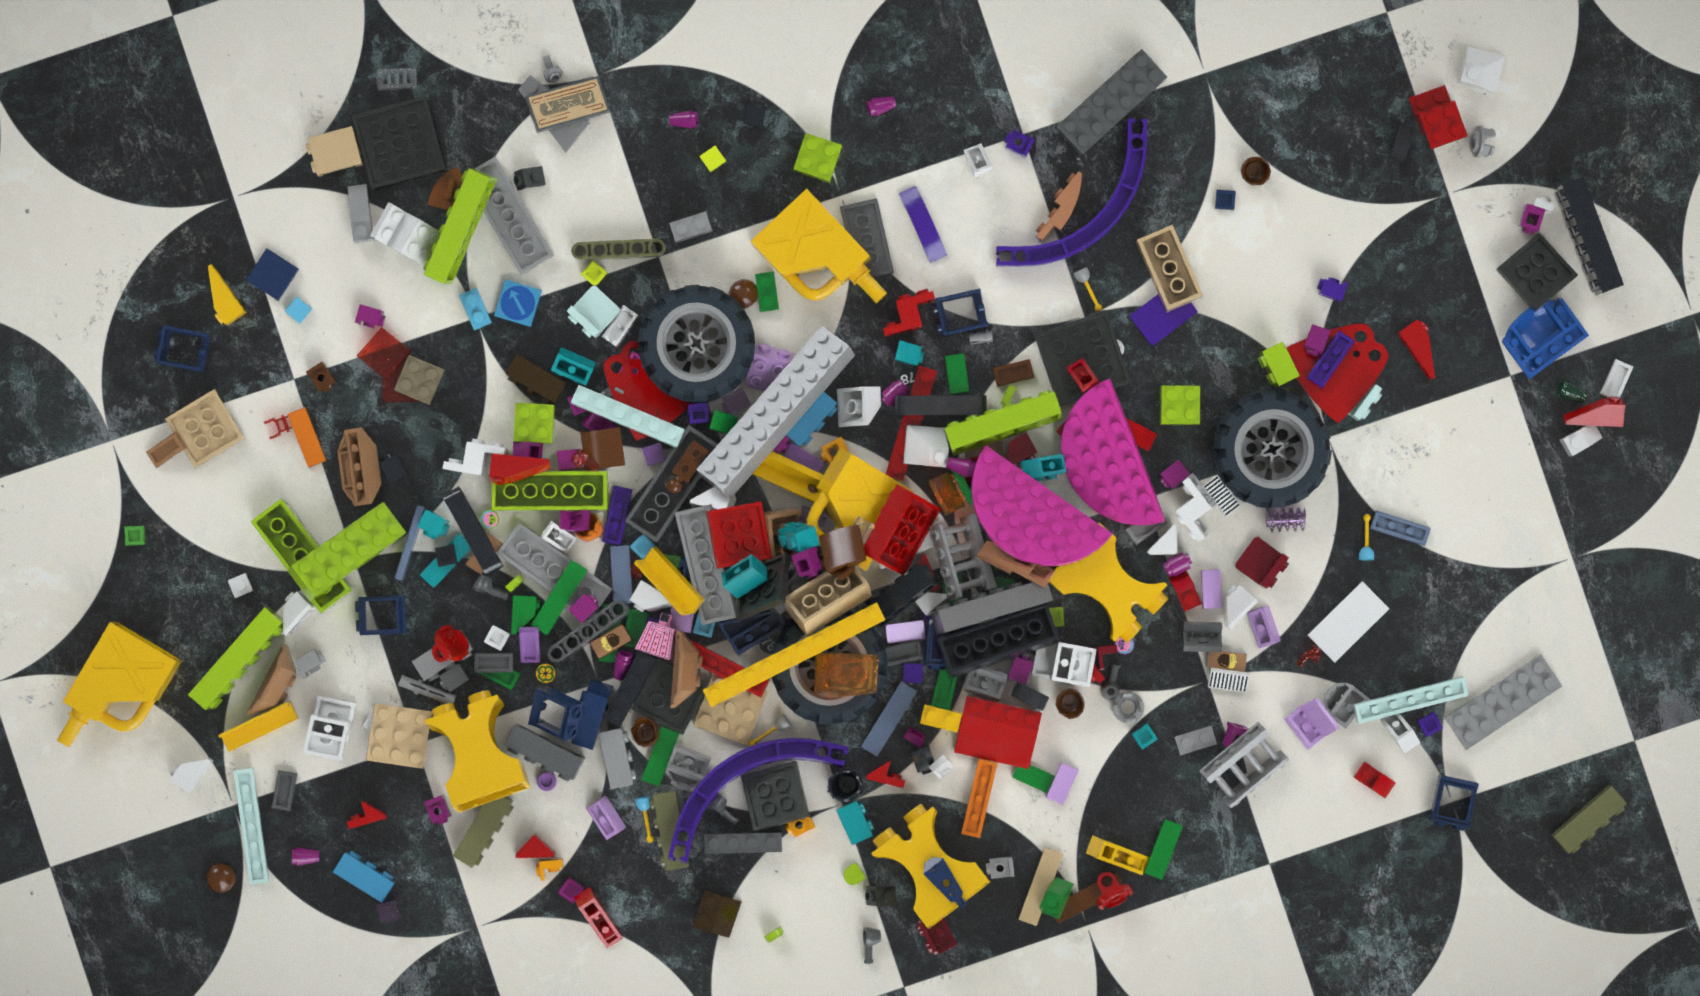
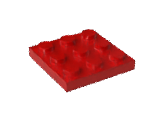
(738, 533)

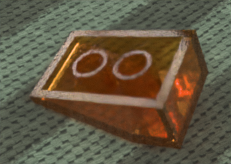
(946, 493)
(845, 674)

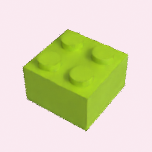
(817, 158)
(1278, 365)
(1179, 405)
(534, 423)

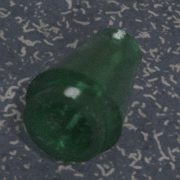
(1569, 391)

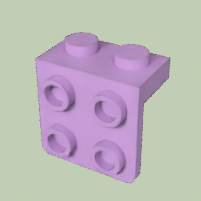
(766, 366)
(1311, 722)

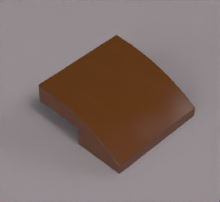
(604, 447)
(842, 548)

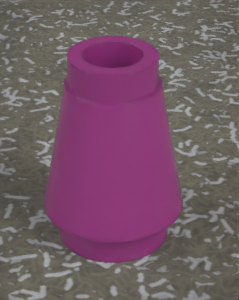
(878, 106)
(684, 119)
(961, 466)
(623, 661)
(304, 856)

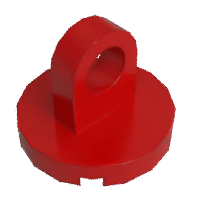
(450, 643)
(1114, 894)

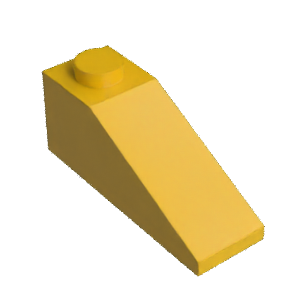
(224, 300)
(1117, 855)

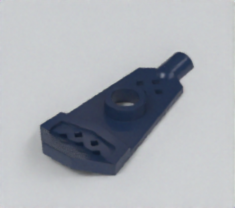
(939, 876)

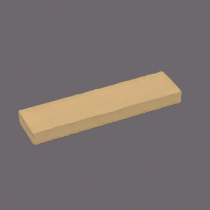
(1042, 880)

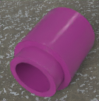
(895, 389)
(1177, 564)

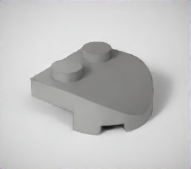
(1340, 701)
(686, 767)

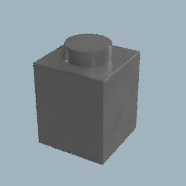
(454, 678)

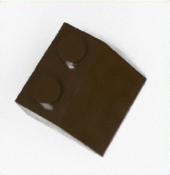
(717, 913)

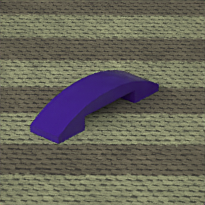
(923, 224)

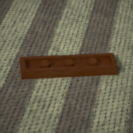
(1085, 898)

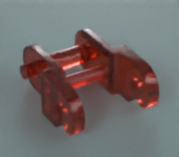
(287, 428)

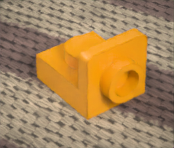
(552, 865)

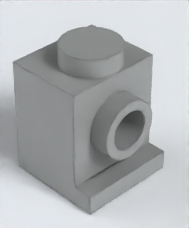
(309, 662)
(1006, 862)

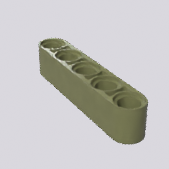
(609, 247)

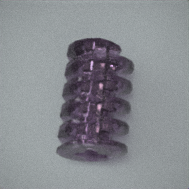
(1285, 519)

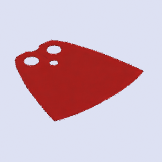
(1350, 379)
(640, 390)

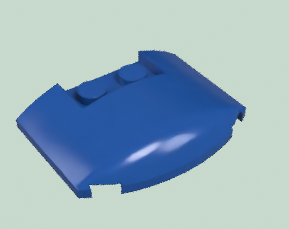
(1543, 336)

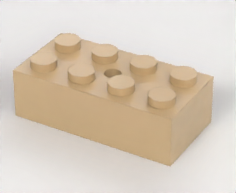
(1165, 250)
(826, 599)

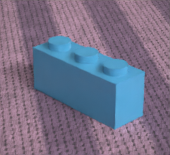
(812, 420)
(364, 876)

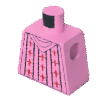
(659, 638)

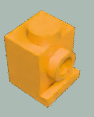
(838, 443)
(808, 824)

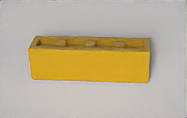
(789, 475)
(670, 582)
(259, 726)

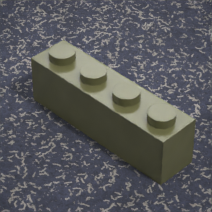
(667, 816)
(1589, 819)
(481, 830)

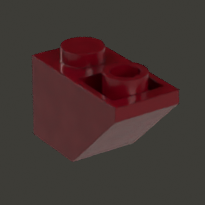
(1020, 449)

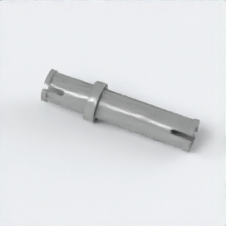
(406, 681)

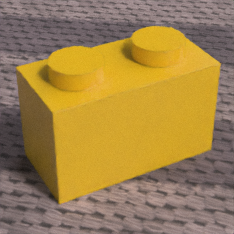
(940, 718)

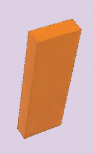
(306, 437)

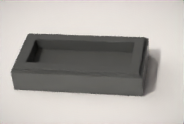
(904, 652)
(493, 662)
(284, 790)

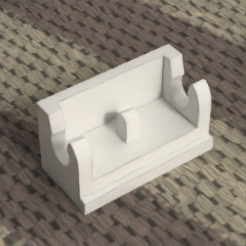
(620, 326)

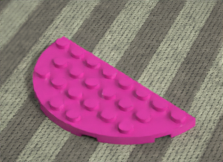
(1106, 461)
(1028, 517)

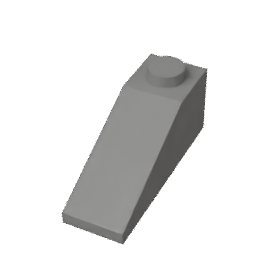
(360, 213)

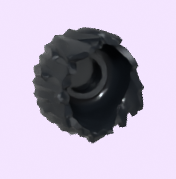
(845, 785)

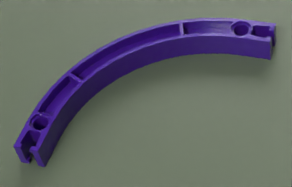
(1101, 224)
(739, 764)

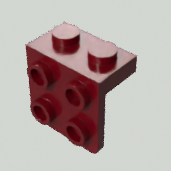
(1262, 563)
(938, 937)

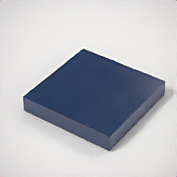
(272, 274)

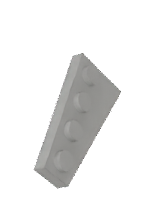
(564, 135)

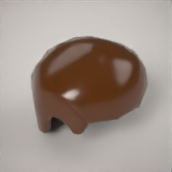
(1255, 171)
(744, 292)
(1070, 703)
(645, 732)
(220, 877)

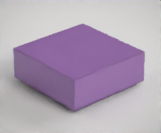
(654, 454)

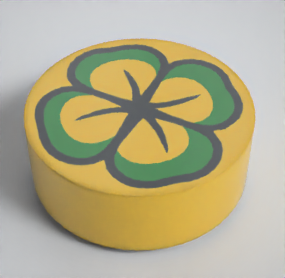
(545, 673)

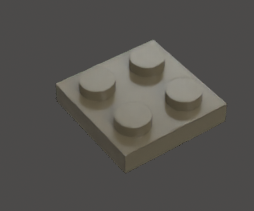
(419, 380)

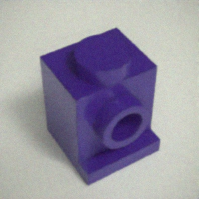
(1021, 150)
(1331, 288)
(698, 413)

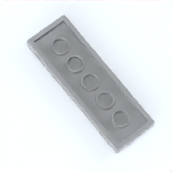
(513, 221)
(547, 564)
(705, 578)
(1503, 702)

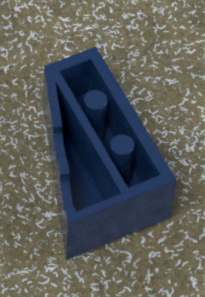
(752, 630)
(594, 705)

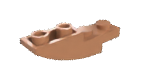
(1066, 201)
(997, 557)

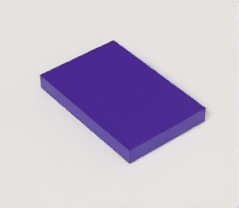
(1156, 323)

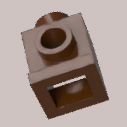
(321, 369)

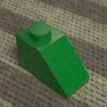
(723, 422)
(523, 611)
(1056, 897)

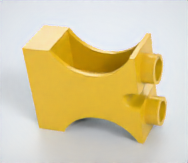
(1112, 587)
(480, 768)
(913, 853)

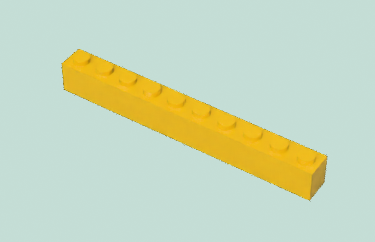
(793, 655)

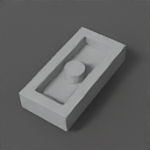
(1195, 740)

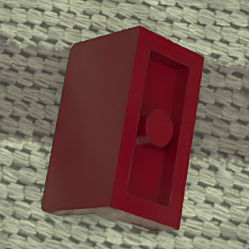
(1108, 649)

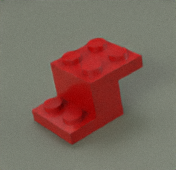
(1437, 117)
(908, 313)

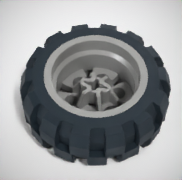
(691, 305)
(1293, 417)
(794, 685)

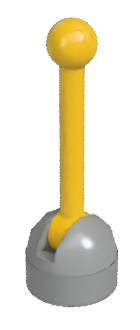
(1082, 276)
(781, 724)

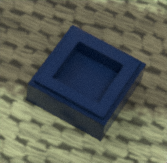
(1225, 200)

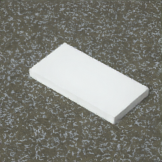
(1348, 621)

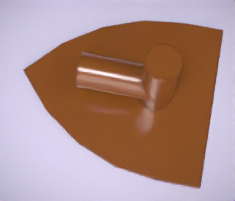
(445, 188)

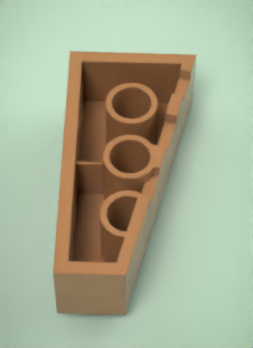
(776, 520)

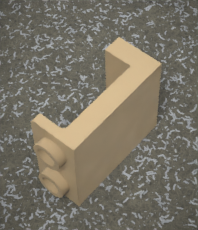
(334, 151)

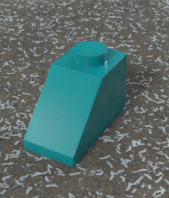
(909, 353)

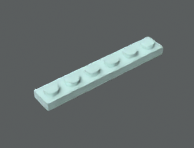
(627, 416)
(1410, 700)
(251, 826)

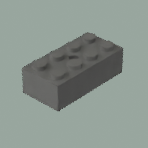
(544, 751)

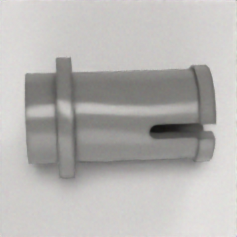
(981, 337)

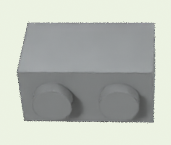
(690, 227)

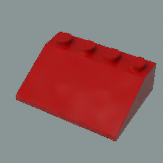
(900, 529)
(997, 732)

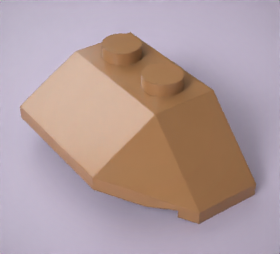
(359, 466)
(685, 670)
(276, 682)

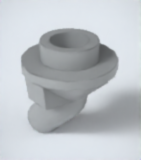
(551, 73)

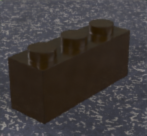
(535, 380)

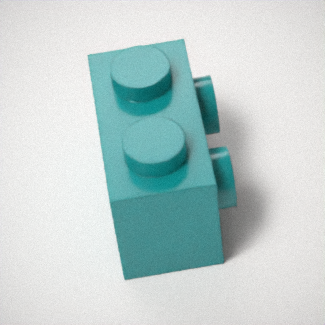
(573, 366)
(1044, 467)
(433, 524)
(798, 536)
(744, 576)
(854, 822)

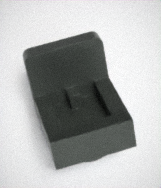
(529, 178)
(880, 895)

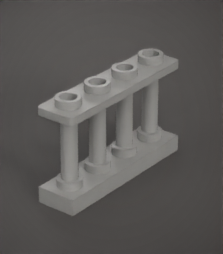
(974, 543)
(1235, 751)

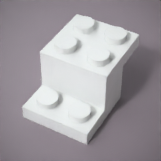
(405, 234)
(475, 457)
(1195, 507)
(1065, 663)
(329, 728)

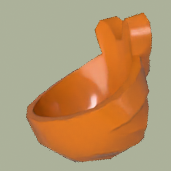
(594, 532)

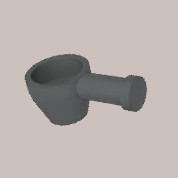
(484, 585)
(1111, 683)
(718, 806)
(870, 937)

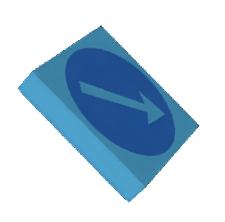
(518, 303)

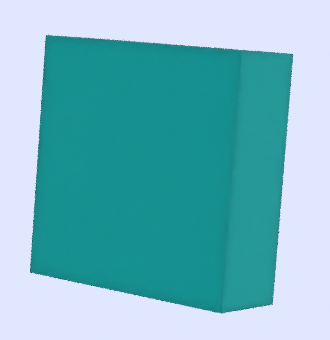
(1144, 736)

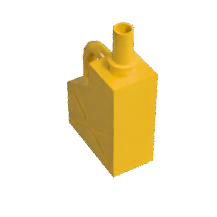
(812, 240)
(849, 491)
(118, 671)

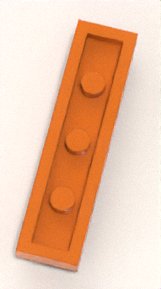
(979, 798)

